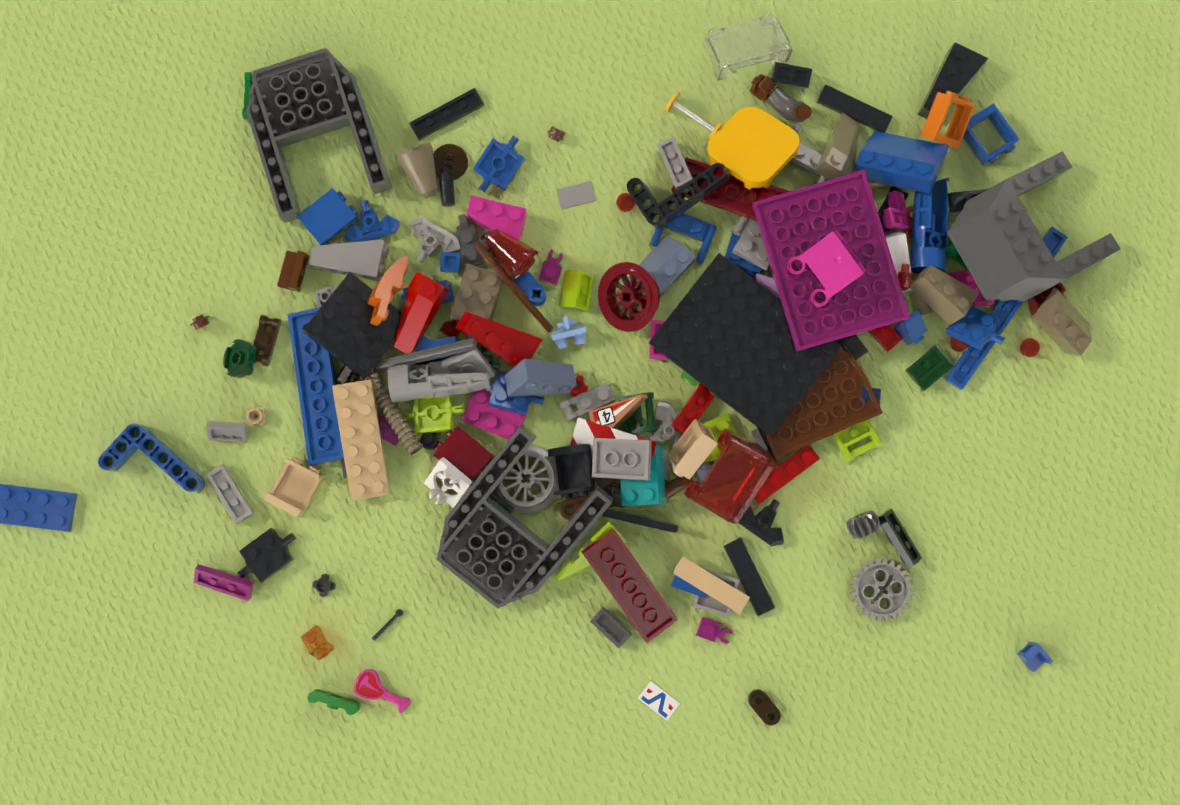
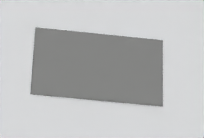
(576, 194)

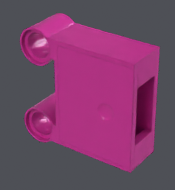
(831, 263)

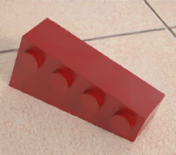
(503, 341)

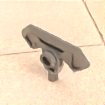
(433, 238)
(665, 431)

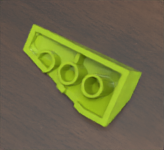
(581, 565)

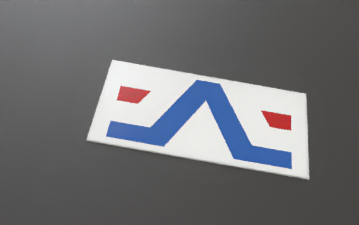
(658, 700)

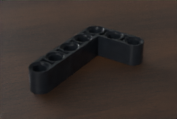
(678, 196)

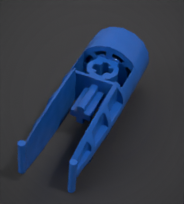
(930, 228)

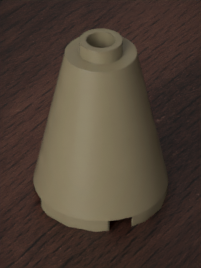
(420, 168)

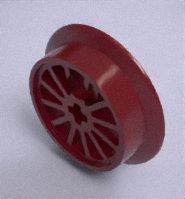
(630, 296)

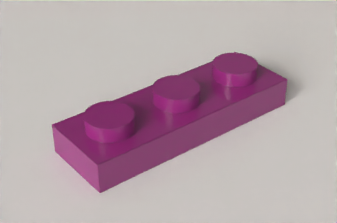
(223, 582)

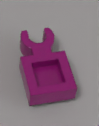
(551, 271)
(710, 630)

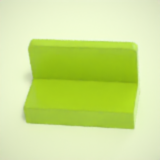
(576, 290)

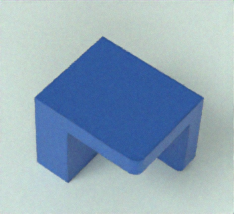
(1034, 656)

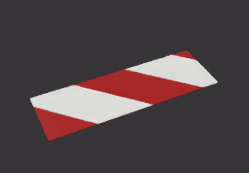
(587, 430)

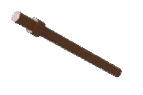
(489, 259)

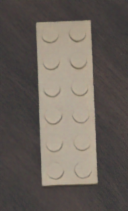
(361, 439)

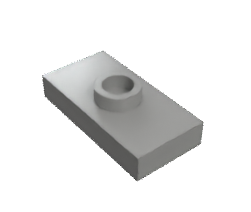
(227, 431)

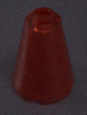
(511, 253)

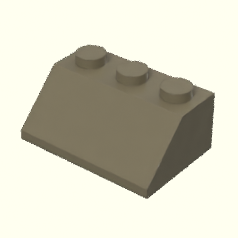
(1063, 323)

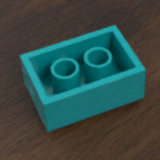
(646, 491)

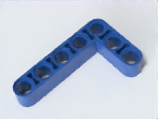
(156, 454)

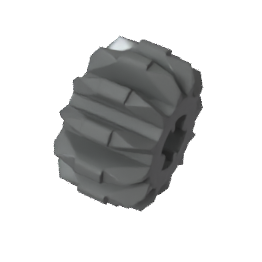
(863, 524)

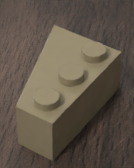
(943, 293)

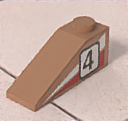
(617, 413)

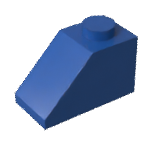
(911, 329)

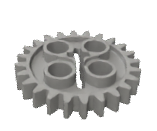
(895, 601)

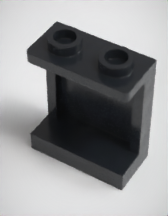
(573, 469)

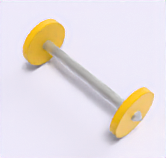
(672, 102)

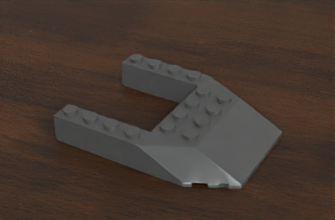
(301, 102)
(1006, 248)
(498, 551)

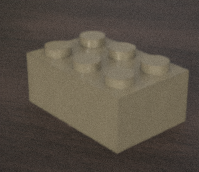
(477, 293)

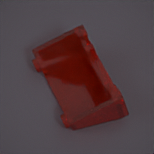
(733, 477)

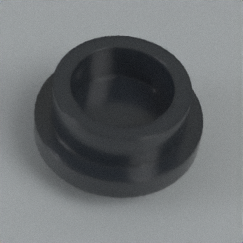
(429, 441)

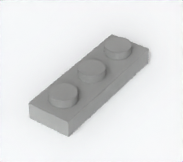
(675, 162)
(229, 494)

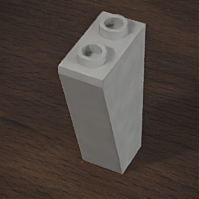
(360, 258)

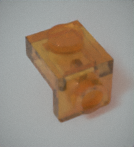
(316, 643)

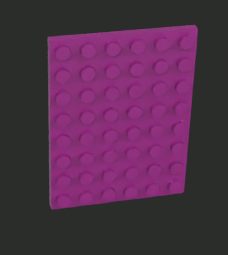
(801, 219)

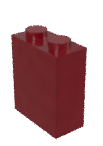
(464, 453)

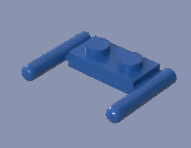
(691, 228)

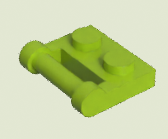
(854, 434)

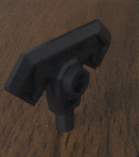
(761, 524)

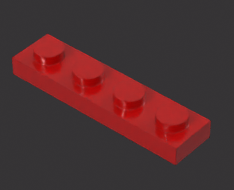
(786, 472)

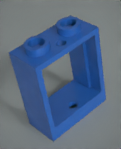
(1001, 126)

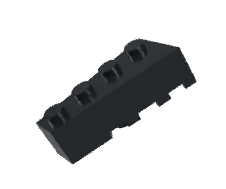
(953, 75)

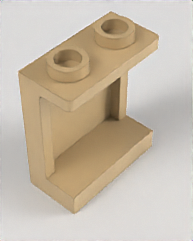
(294, 487)

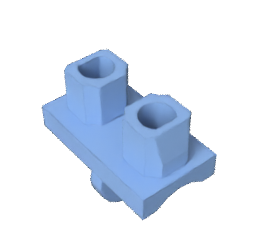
(577, 332)

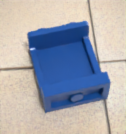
(328, 216)

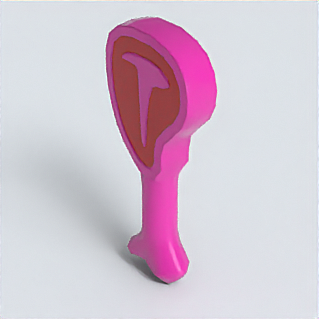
(369, 687)

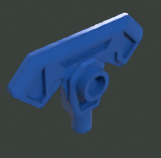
(371, 226)

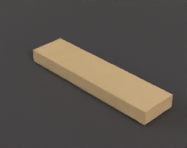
(711, 585)

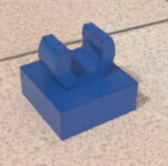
(450, 262)

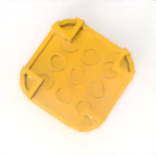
(753, 146)

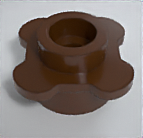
(199, 321)

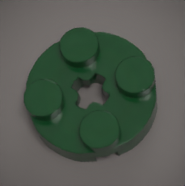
(245, 364)

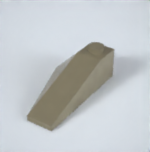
(840, 150)

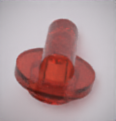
(448, 328)

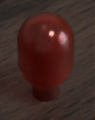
(905, 277)

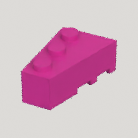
(497, 215)

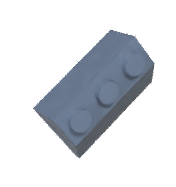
(667, 263)

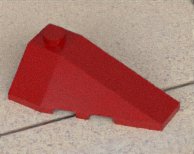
(419, 308)

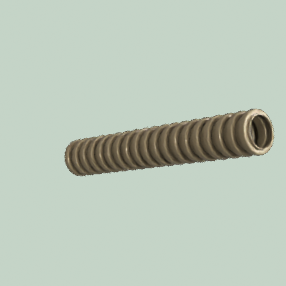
(394, 416)

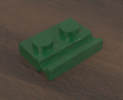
(929, 368)

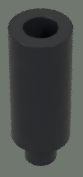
(446, 188)

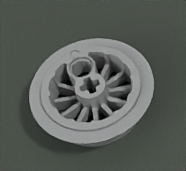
(546, 496)

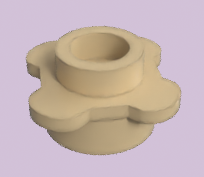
(251, 420)

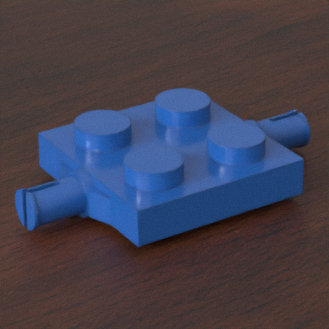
(498, 164)
(975, 328)
(515, 404)

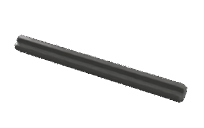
(427, 354)

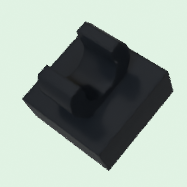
(345, 373)

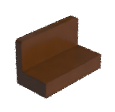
(293, 270)

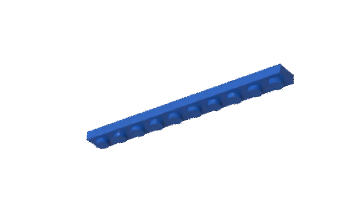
(1004, 310)

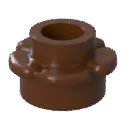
(555, 134)

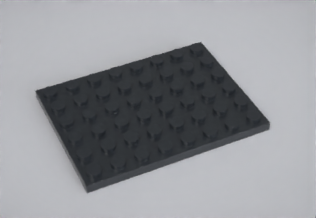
(740, 346)

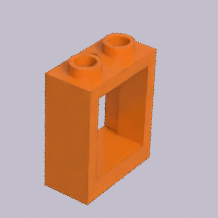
(958, 121)

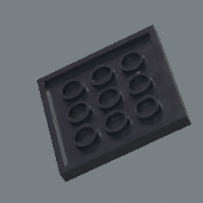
(345, 327)

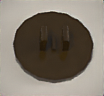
(451, 157)

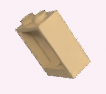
(692, 449)

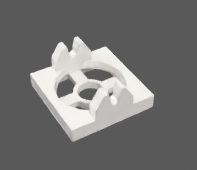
(455, 475)

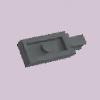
(467, 238)

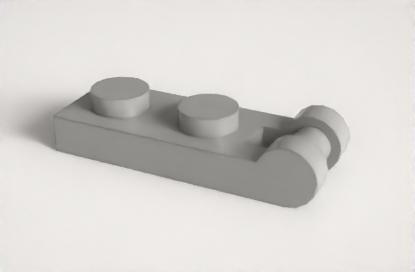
(588, 401)

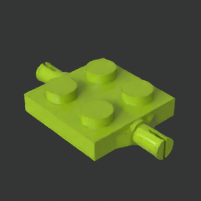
(433, 414)

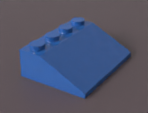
(901, 161)

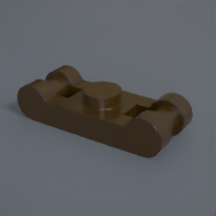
(266, 340)

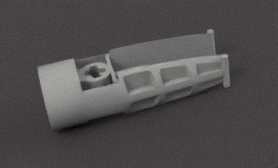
(432, 381)

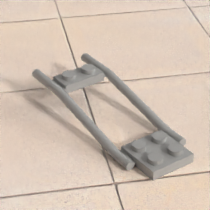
(750, 244)

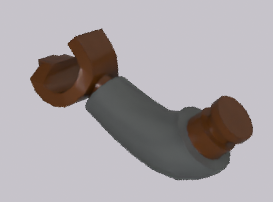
(786, 106)

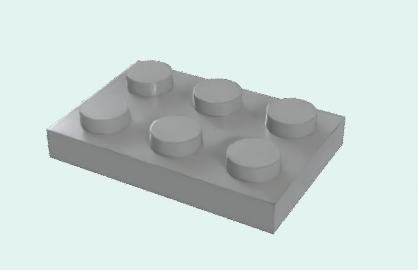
(621, 458)

